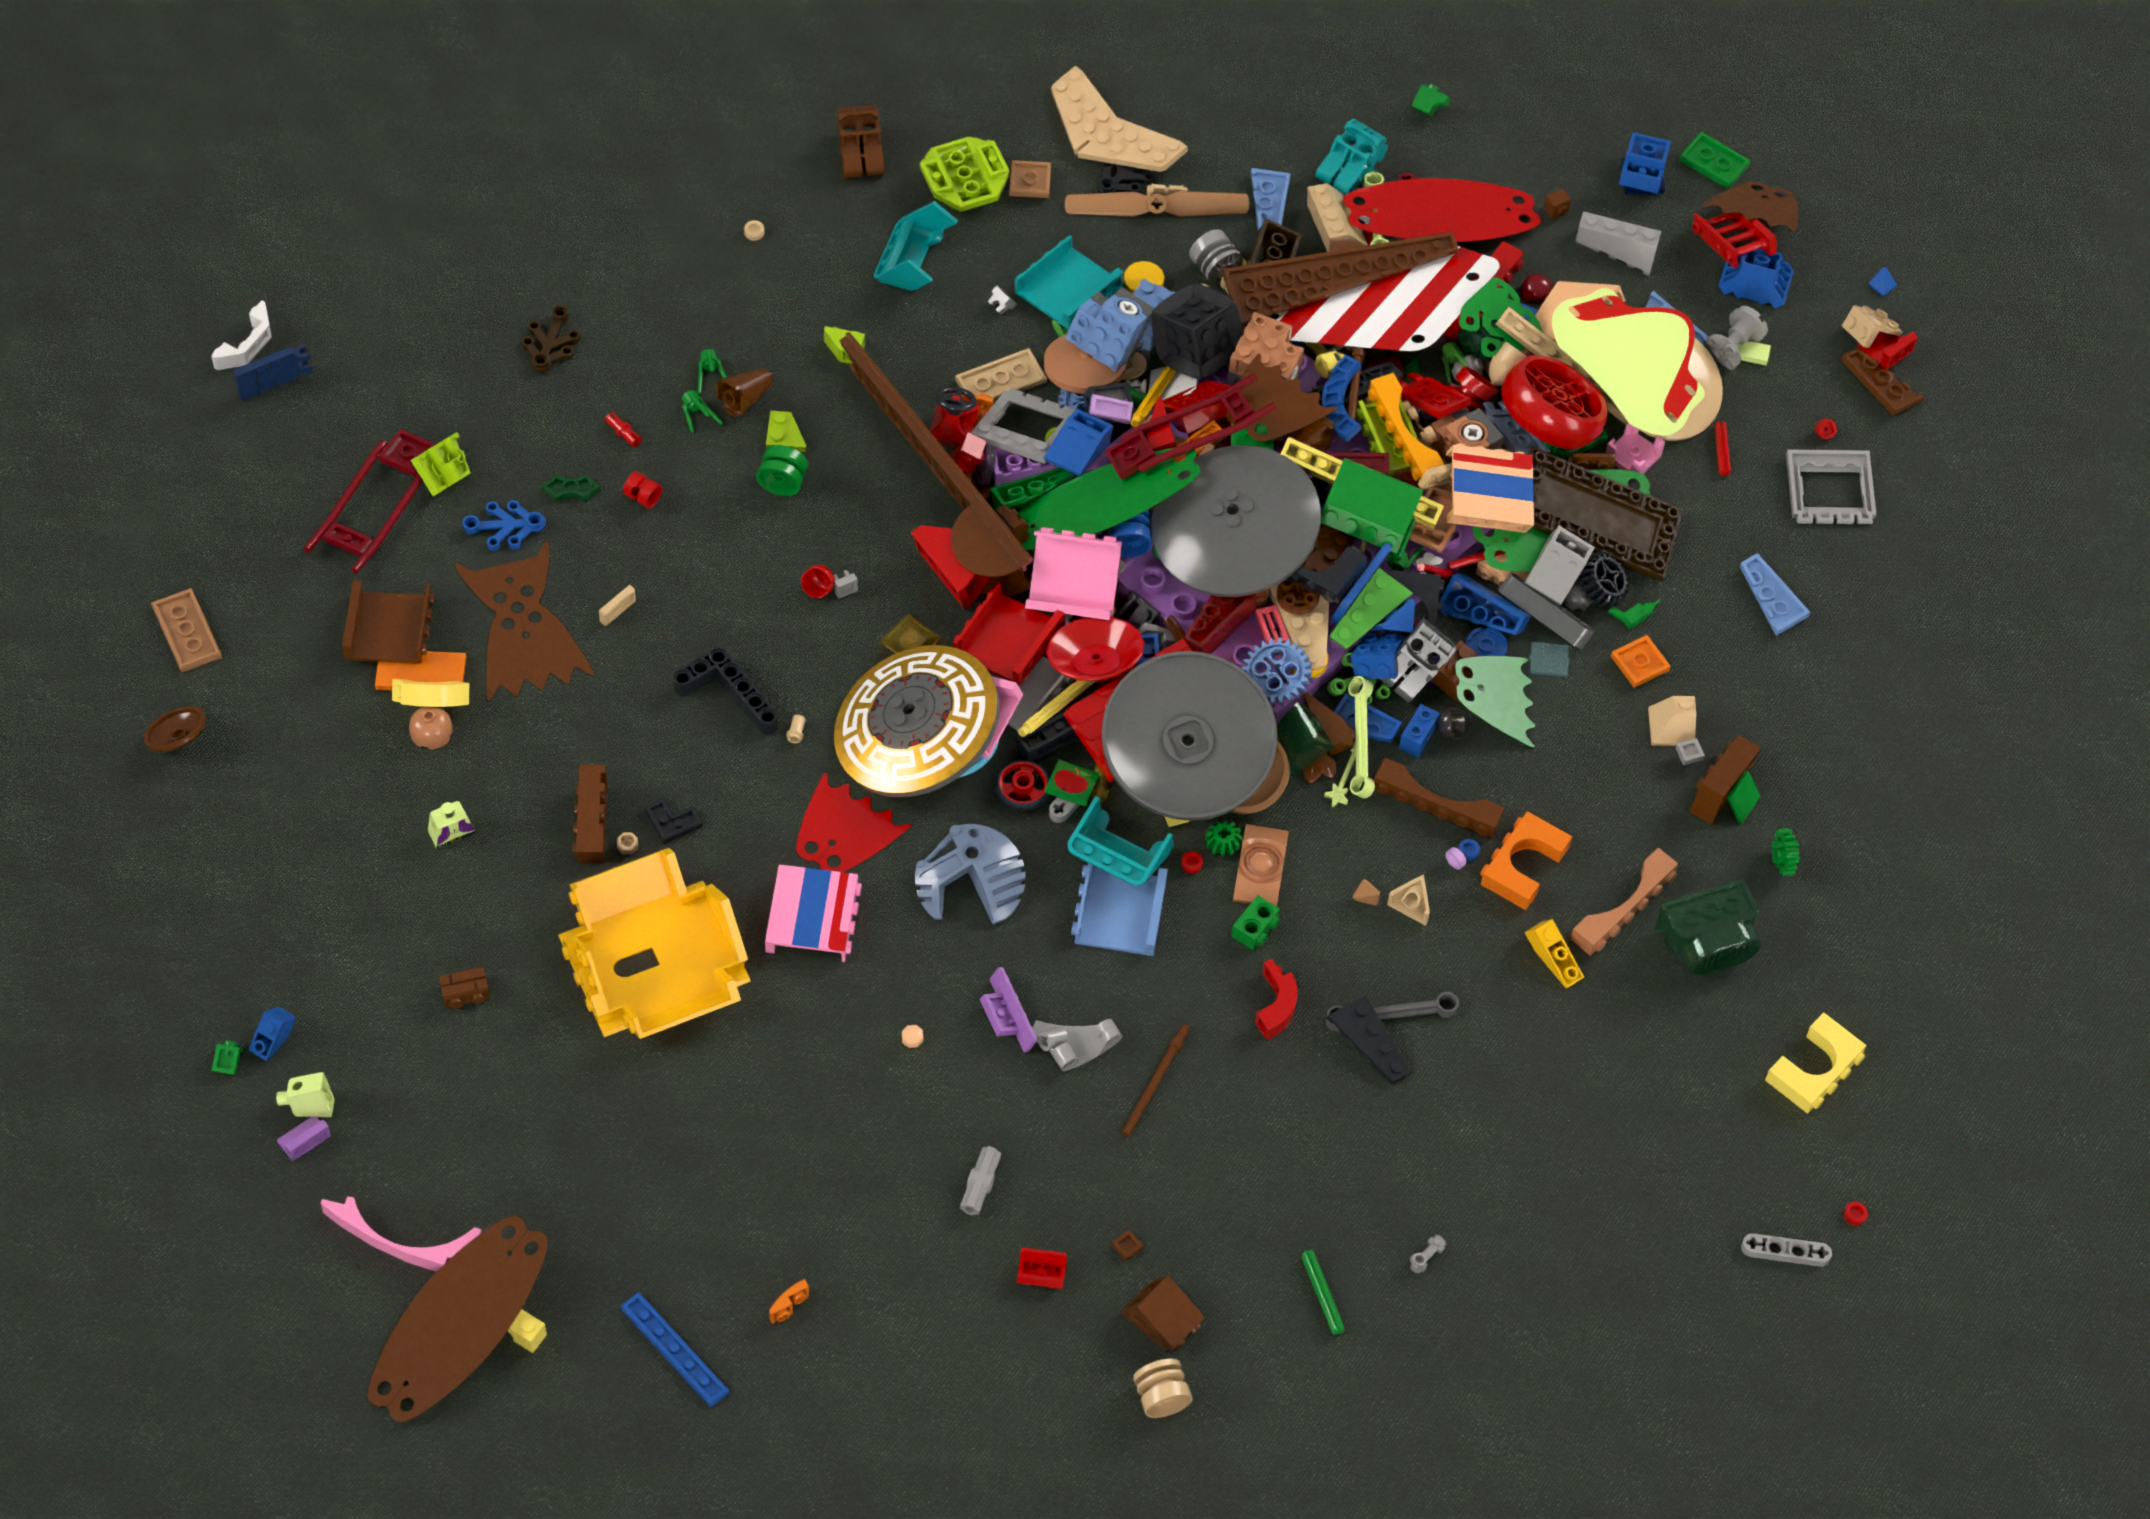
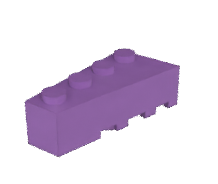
(1013, 467)

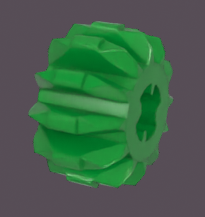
(1231, 835)

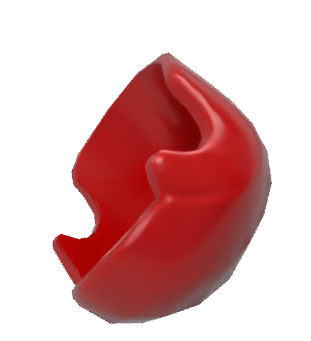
(817, 581)

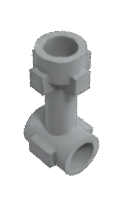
(1419, 1260)

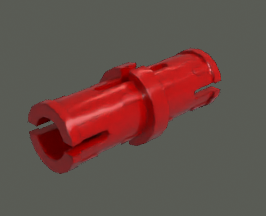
(623, 429)

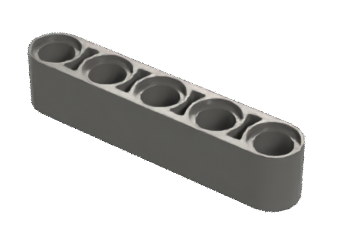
(1546, 611)

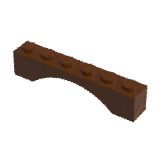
(1477, 815)

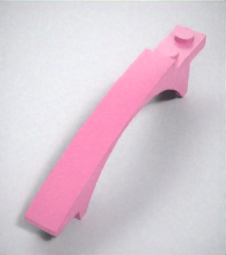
(432, 1258)

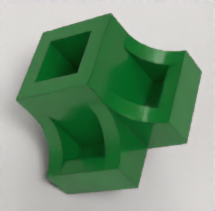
(1429, 99)

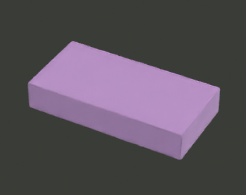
(1111, 409)

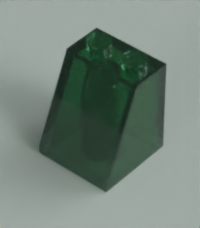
(1302, 738)

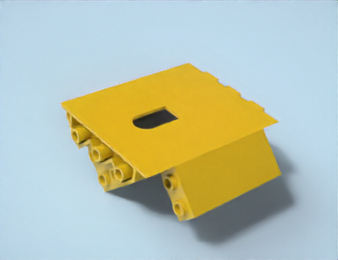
(686, 927)

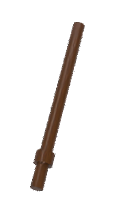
(1358, 354)
(1175, 1046)

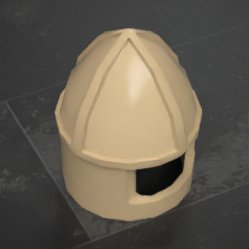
(1502, 362)

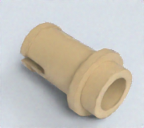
(795, 733)

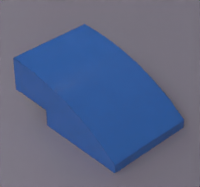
(1644, 162)

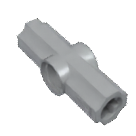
(980, 1180)

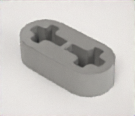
(1068, 809)

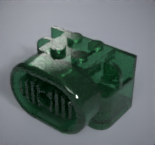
(1711, 928)

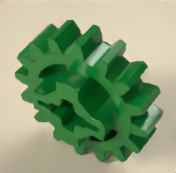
(1785, 851)

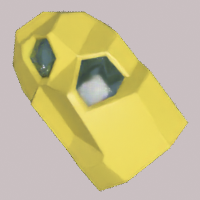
(1326, 362)

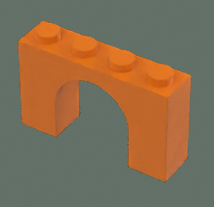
(1531, 834)

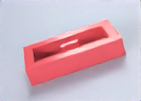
(1279, 622)

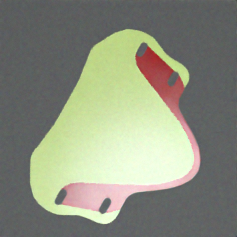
(1633, 357)

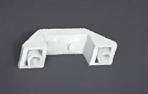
(230, 357)

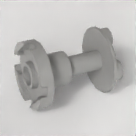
(1745, 327)

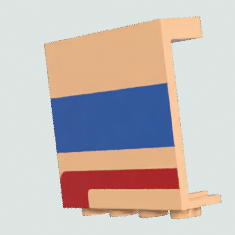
(1491, 488)

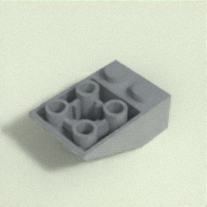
(1559, 564)

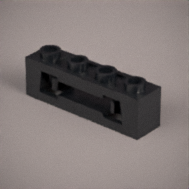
(1054, 736)

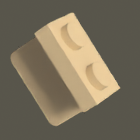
(1866, 323)

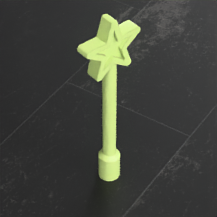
(1338, 793)

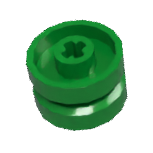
(782, 470)

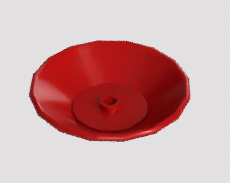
(1095, 648)

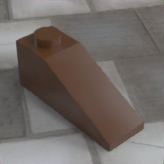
(1334, 725)

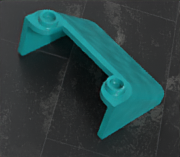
(1112, 853)

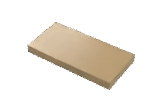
(1014, 371)

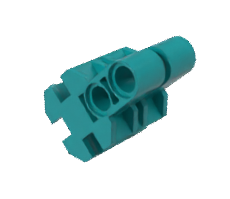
(1348, 164)

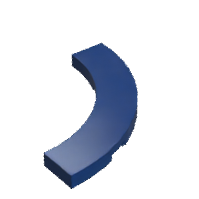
(1334, 394)

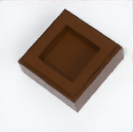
(1127, 1245)

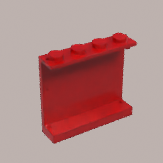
(1008, 636)

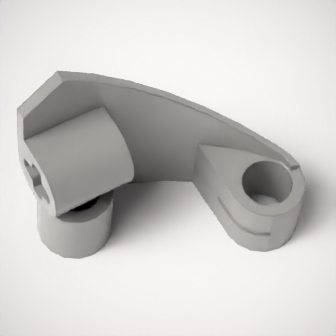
(1076, 1044)

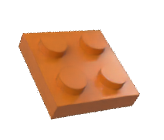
(1640, 661)

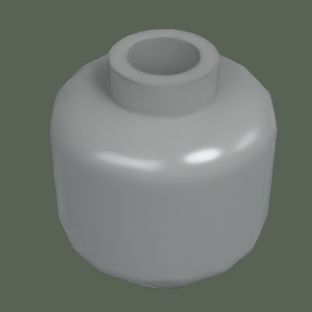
(1472, 362)

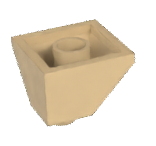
(1672, 721)

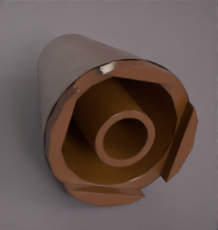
(743, 390)

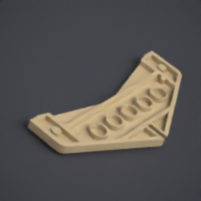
(1103, 137)

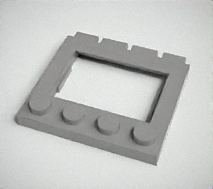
(1016, 442)
(1830, 461)

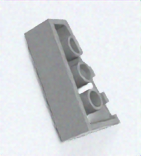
(1619, 240)

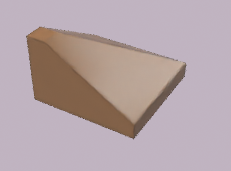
(1367, 893)

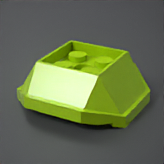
(965, 173)

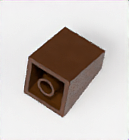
(1164, 1313)

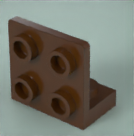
(1592, 461)

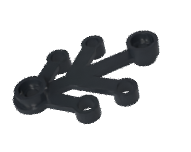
(1123, 174)

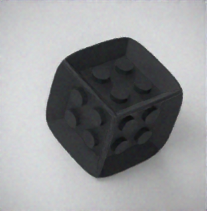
(1196, 330)

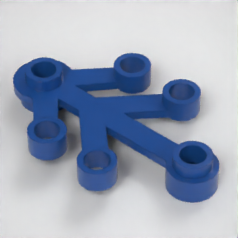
(506, 524)

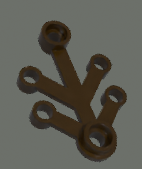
(550, 342)

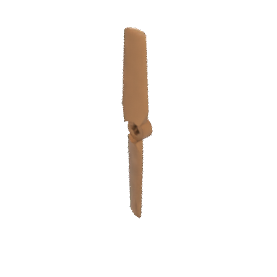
(1178, 204)

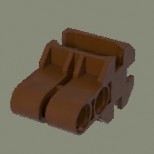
(850, 142)

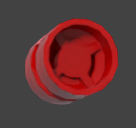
(643, 490)

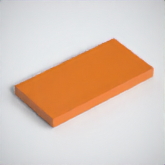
(434, 668)

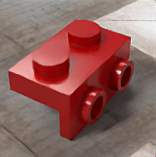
(1042, 1268)

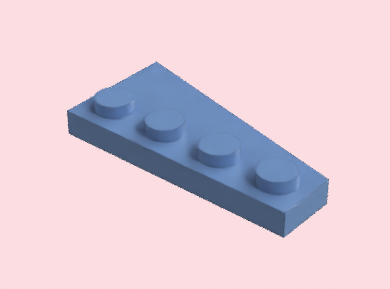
(1269, 194)

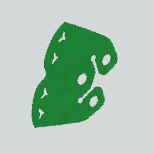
(1493, 304)

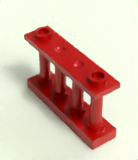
(1752, 229)

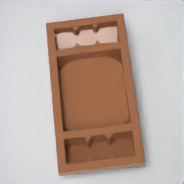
(1440, 536)
(1260, 864)

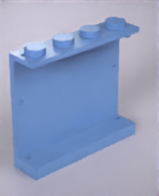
(1118, 913)

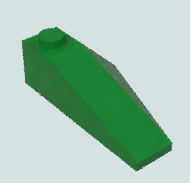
(1026, 490)

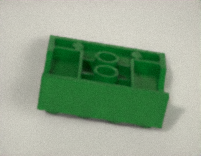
(1370, 505)

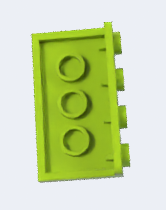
(1379, 438)

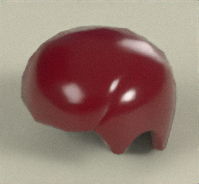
(1536, 288)

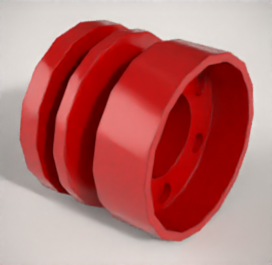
(1475, 387)

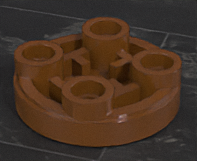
(1296, 598)

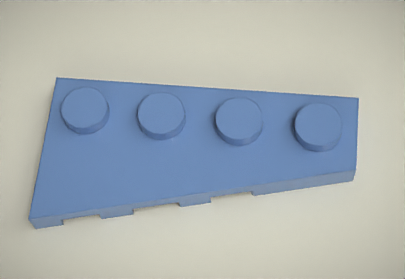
(1773, 595)

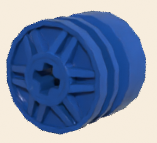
(1134, 535)

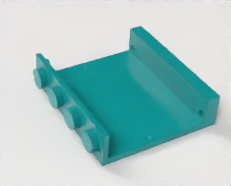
(1064, 282)

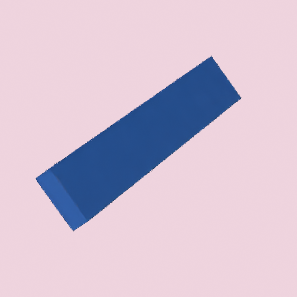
(674, 1349)

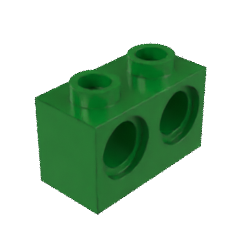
(1252, 921)

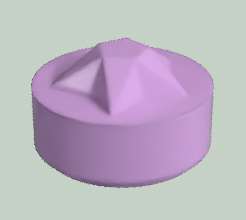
(1455, 858)

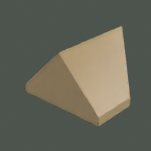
(1411, 900)

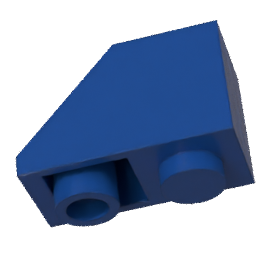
(271, 1032)

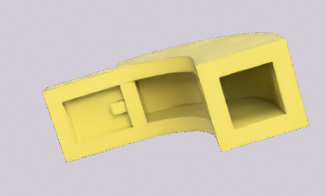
(430, 693)

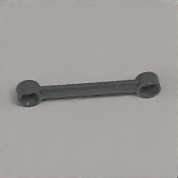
(1409, 1009)

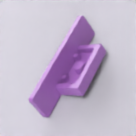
(1006, 1011)

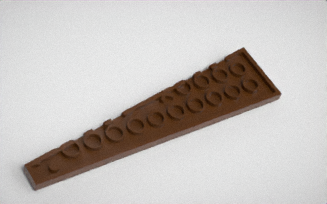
(1296, 281)

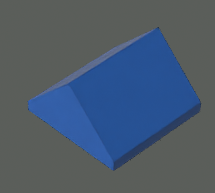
(1398, 620)

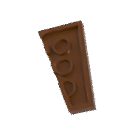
(1881, 383)

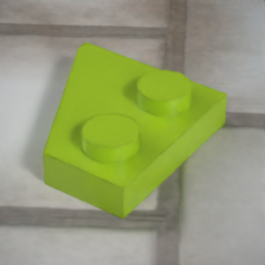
(784, 431)

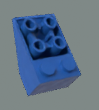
(1079, 442)

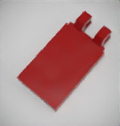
(1432, 396)

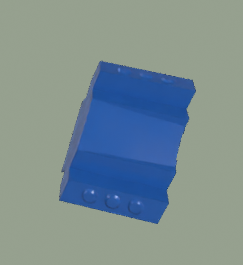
(1758, 278)

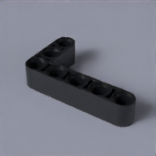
(733, 685)

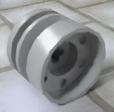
(1213, 254)

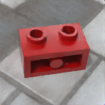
(969, 453)

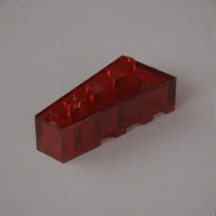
(1218, 621)

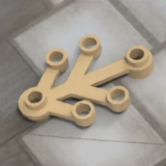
(1425, 435)

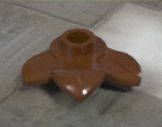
(1323, 765)

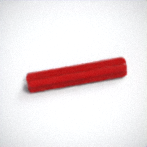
(1722, 448)

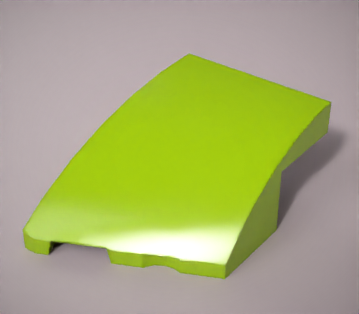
(442, 465)

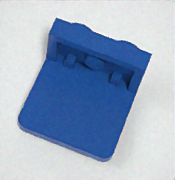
(1376, 656)

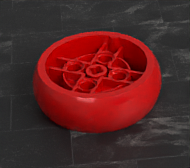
(1554, 402)

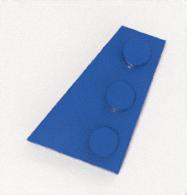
(1379, 725)

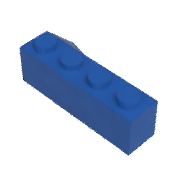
(1480, 605)

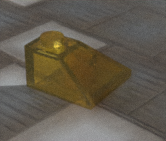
(909, 634)

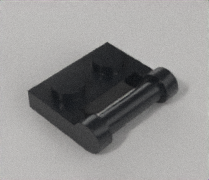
(1143, 614)

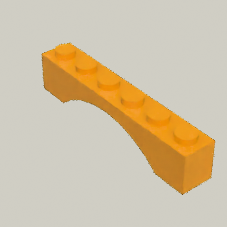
(1387, 396)

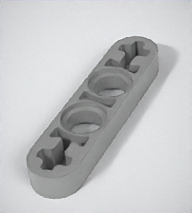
(1786, 1253)

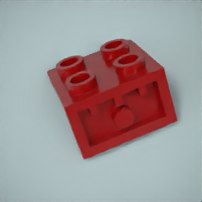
(1890, 348)

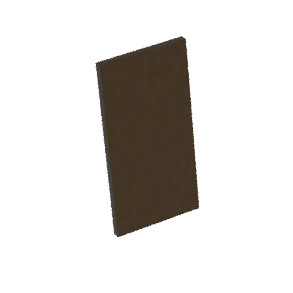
(1604, 514)

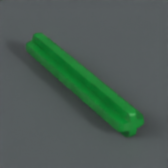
(1323, 1292)

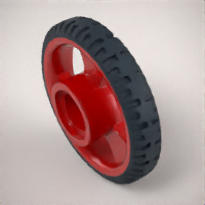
(1025, 777)

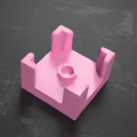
(1634, 451)

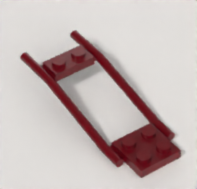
(1136, 453)
(395, 454)

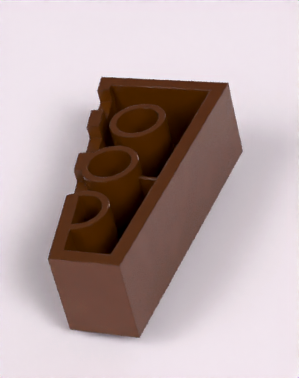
(1722, 778)
(591, 814)

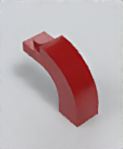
(1278, 1015)

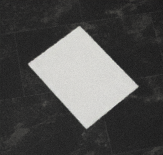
(1177, 384)

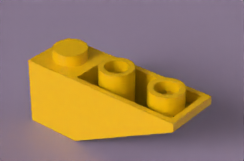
(1554, 952)

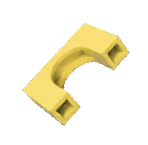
(1808, 1089)

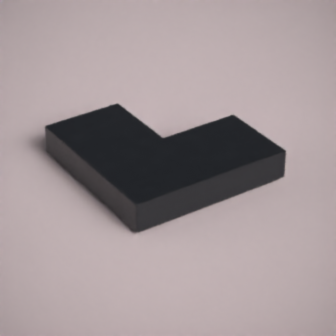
(669, 825)

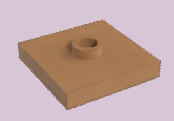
(1030, 179)

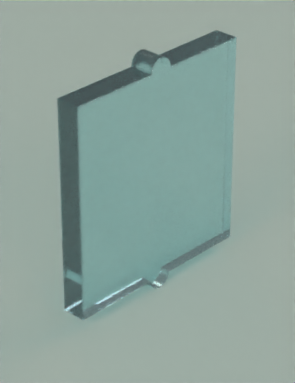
(1549, 659)

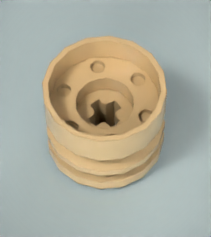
(1162, 1388)

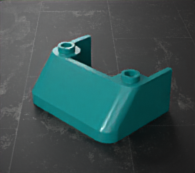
(909, 245)

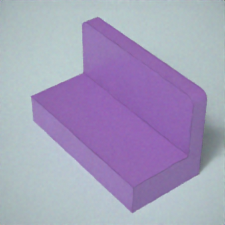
(304, 1137)

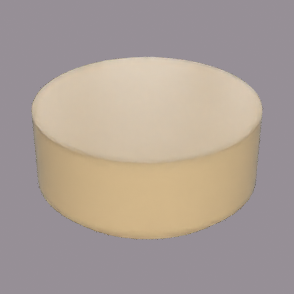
(754, 230)

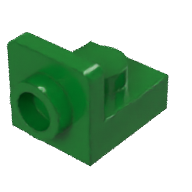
(226, 1057)

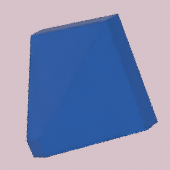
(1883, 282)

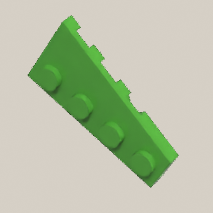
(1371, 605)

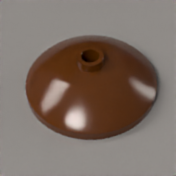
(175, 729)

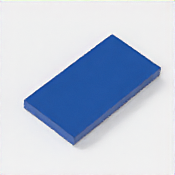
(1361, 582)

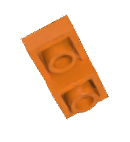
(782, 1307)

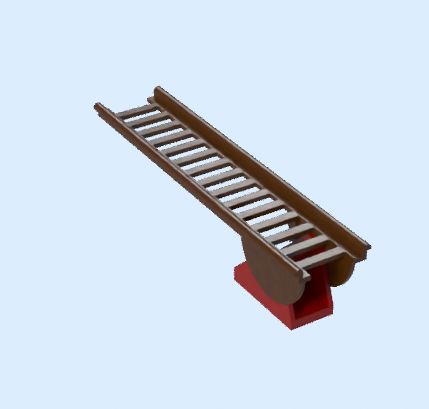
(980, 546)

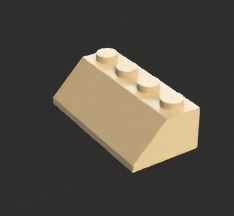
(1332, 218)

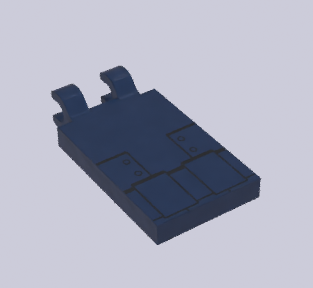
(271, 371)

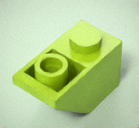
(833, 335)

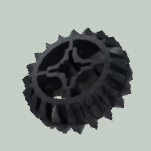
(1604, 580)

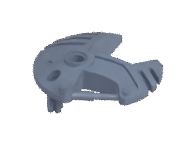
(993, 872)

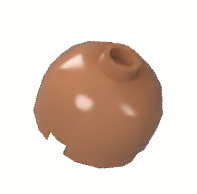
(430, 727)

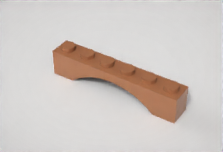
(1596, 929)

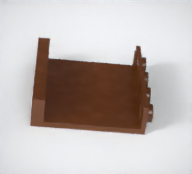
(387, 625)

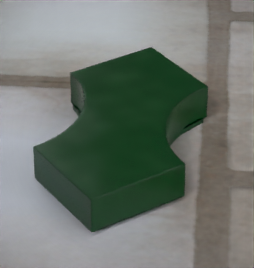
(580, 488)

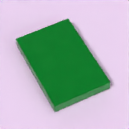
(1714, 160)

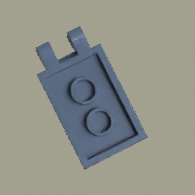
(1515, 436)

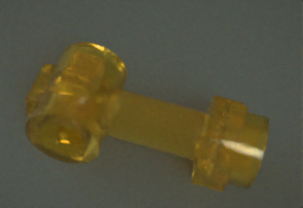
(1101, 785)

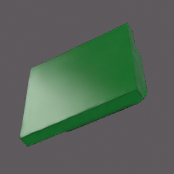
(1743, 797)

